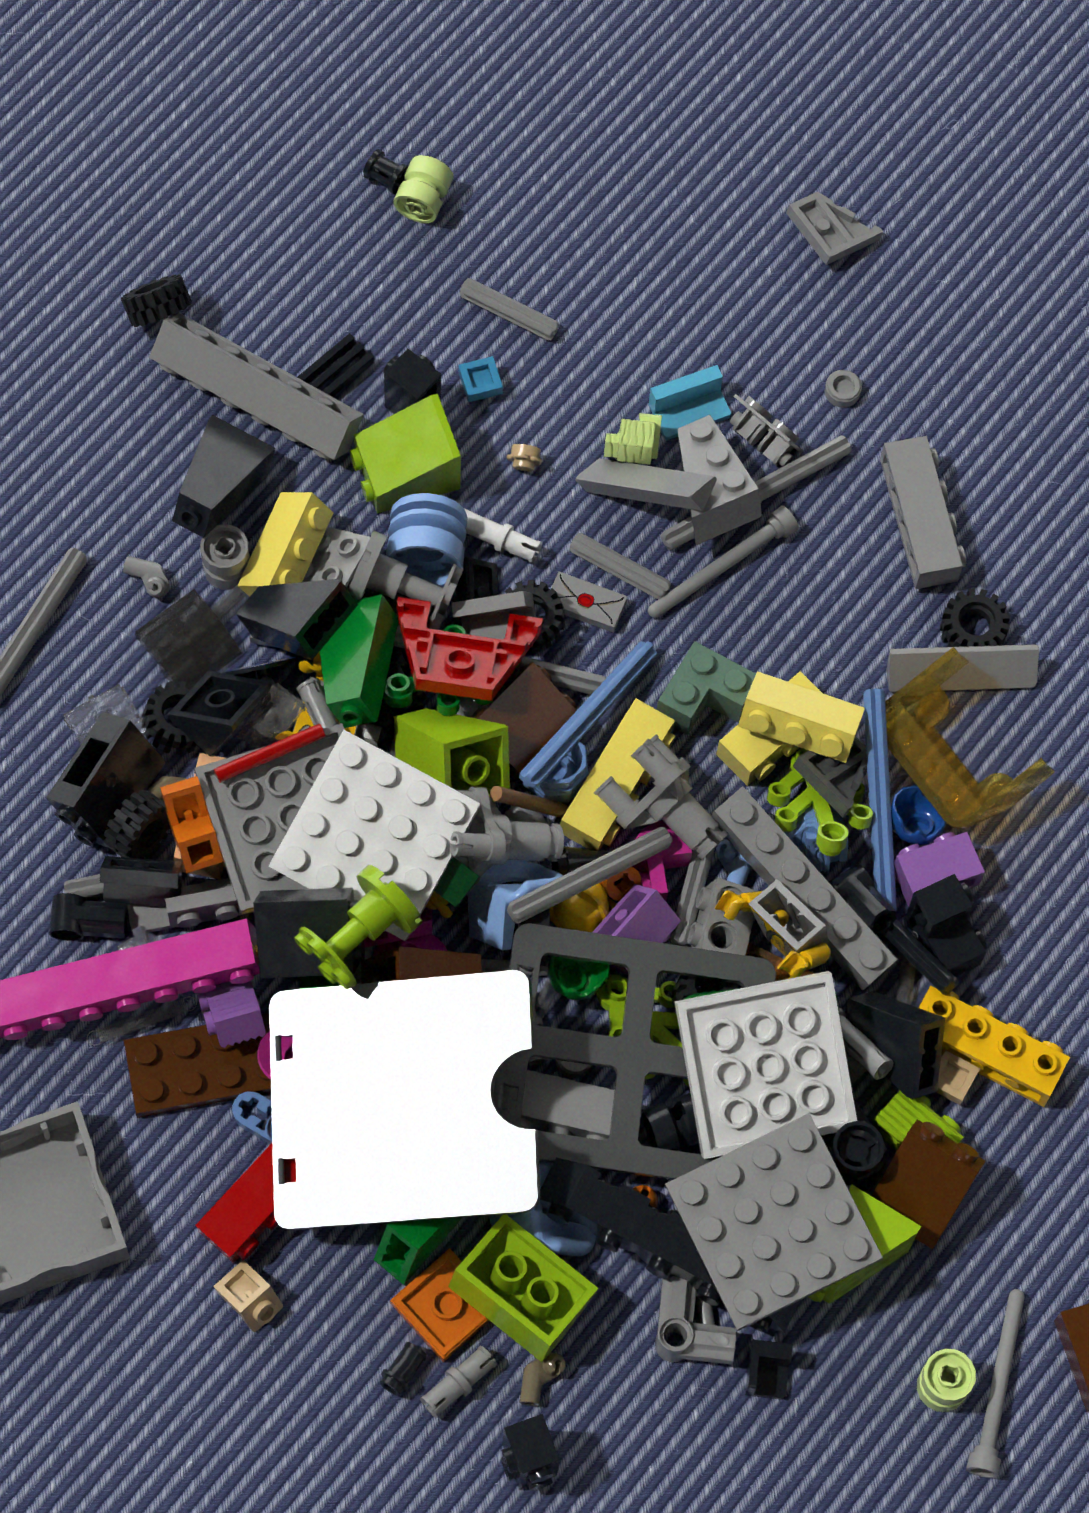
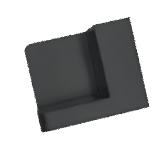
(768, 1369)

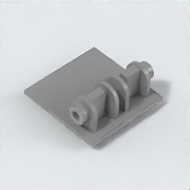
(754, 425)
(337, 556)

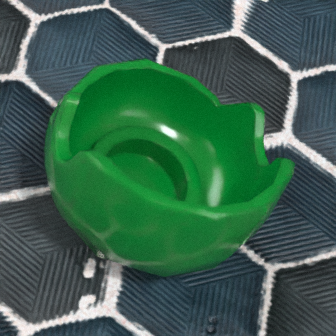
(577, 978)

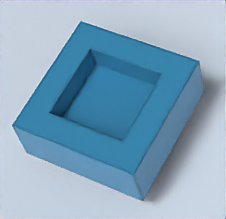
(480, 379)

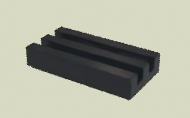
(331, 356)

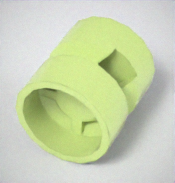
(424, 185)
(946, 1380)

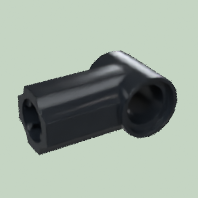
(861, 895)
(76, 917)

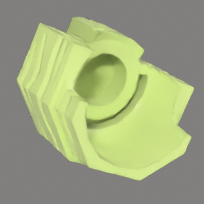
(636, 440)

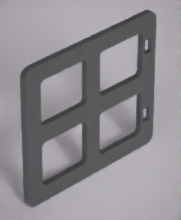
(630, 1054)

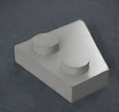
(830, 228)

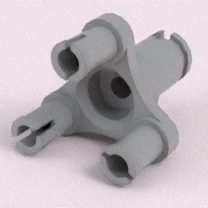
(666, 801)
(496, 839)

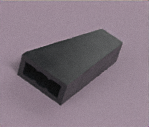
(220, 475)

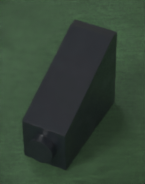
(298, 614)
(904, 1035)

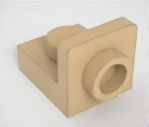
(249, 1295)

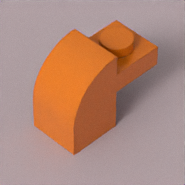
(191, 824)

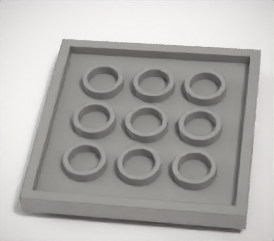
(256, 812)
(773, 1222)

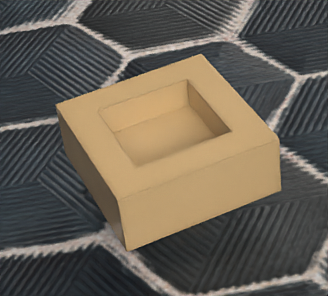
(955, 1077)

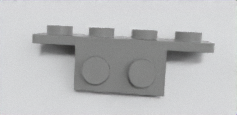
(195, 905)

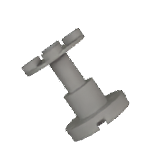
(390, 577)

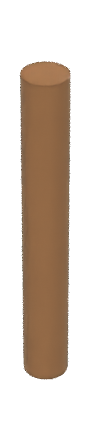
(528, 801)

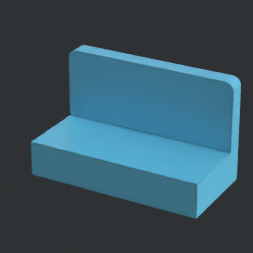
(689, 400)

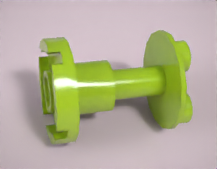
(369, 918)

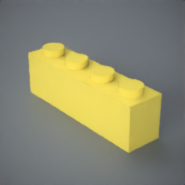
(588, 817)

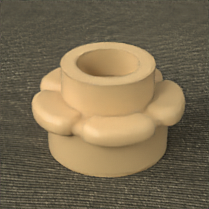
(524, 457)

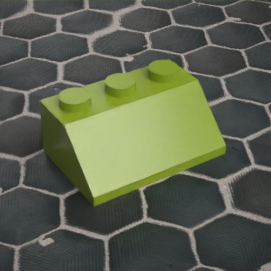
(522, 1287)

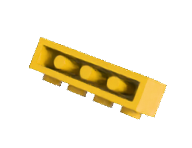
(999, 1049)

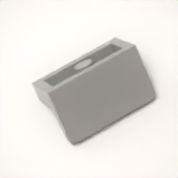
(490, 614)

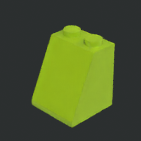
(407, 455)
(454, 748)
(891, 1233)

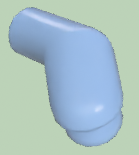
(733, 862)

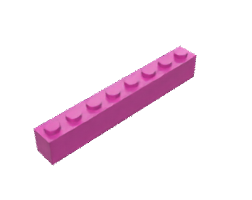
(128, 978)

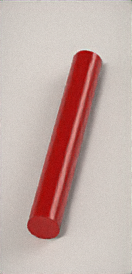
(269, 753)

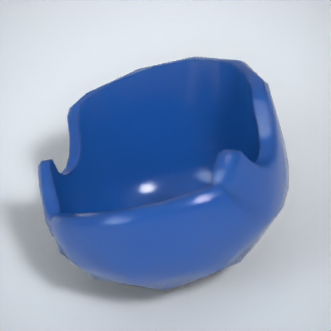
(915, 817)

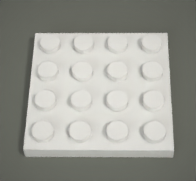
(375, 814)
(765, 1060)

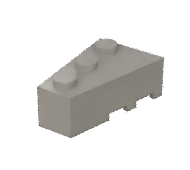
(734, 495)

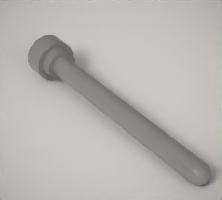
(780, 524)
(984, 1459)

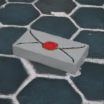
(589, 601)

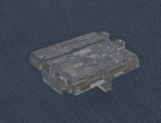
(113, 701)

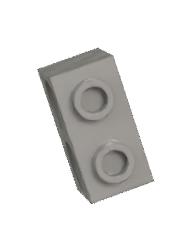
(733, 934)

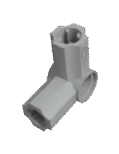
(701, 1341)

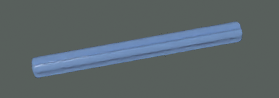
(587, 715)
(879, 794)

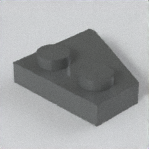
(835, 779)

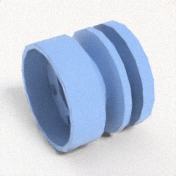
(427, 535)

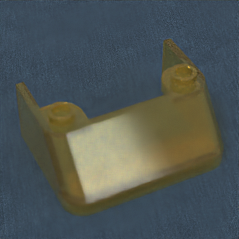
(933, 764)

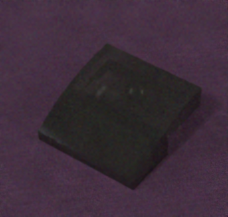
(188, 640)

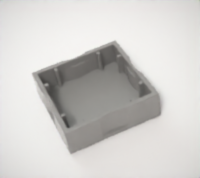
(53, 1205)

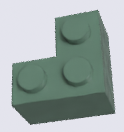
(704, 681)

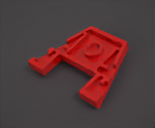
(459, 661)

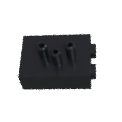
(101, 775)

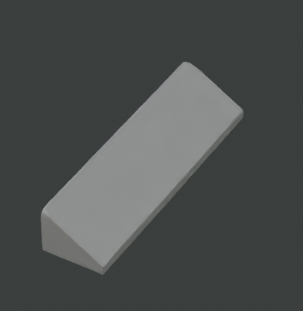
(647, 484)
(987, 667)

